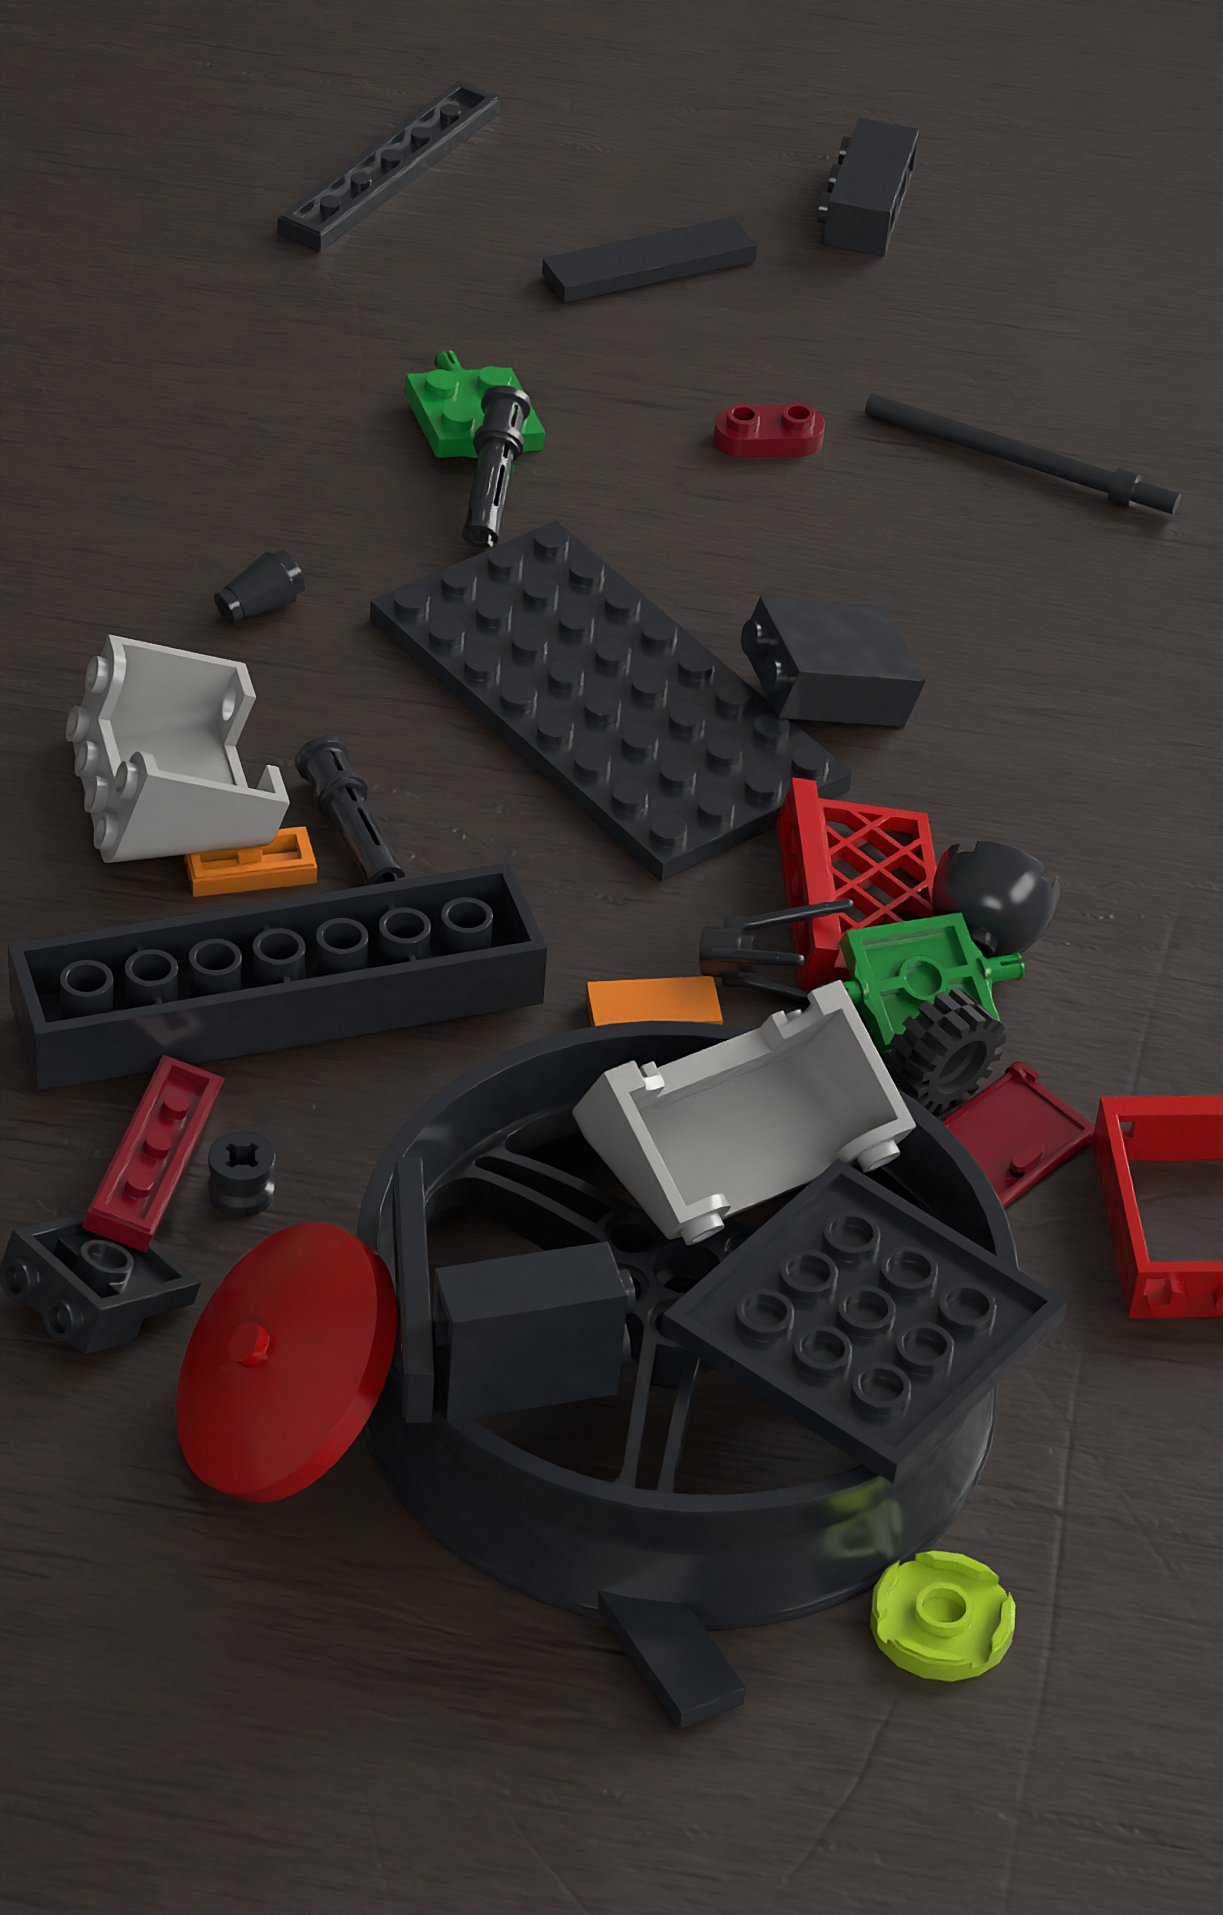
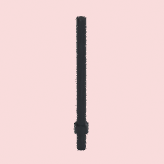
(1121, 486)

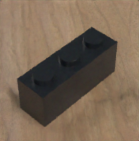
(868, 186)

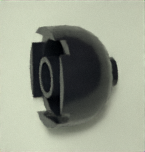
(999, 896)

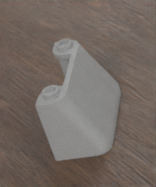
(747, 1116)

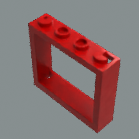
(1160, 1131)

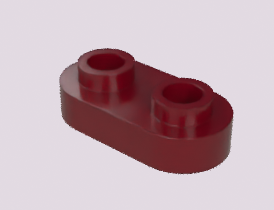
(769, 430)

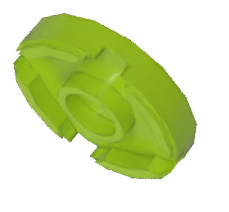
(942, 1616)

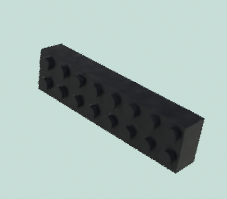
(275, 975)

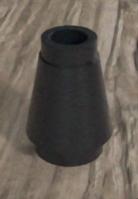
(262, 587)

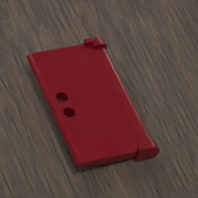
(1018, 1131)

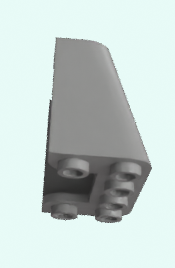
(164, 757)

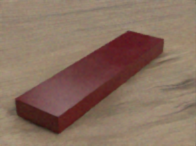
(153, 1154)

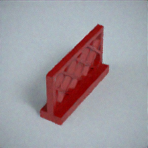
(811, 848)

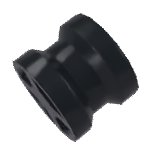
(241, 1174)

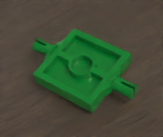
(450, 408)
(912, 961)

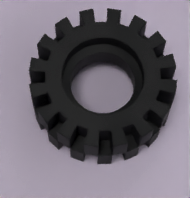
(945, 1050)

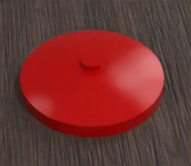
(286, 1362)

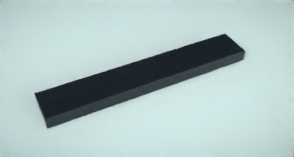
(388, 166)

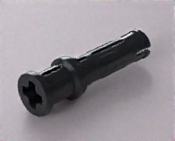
(497, 446)
(342, 797)

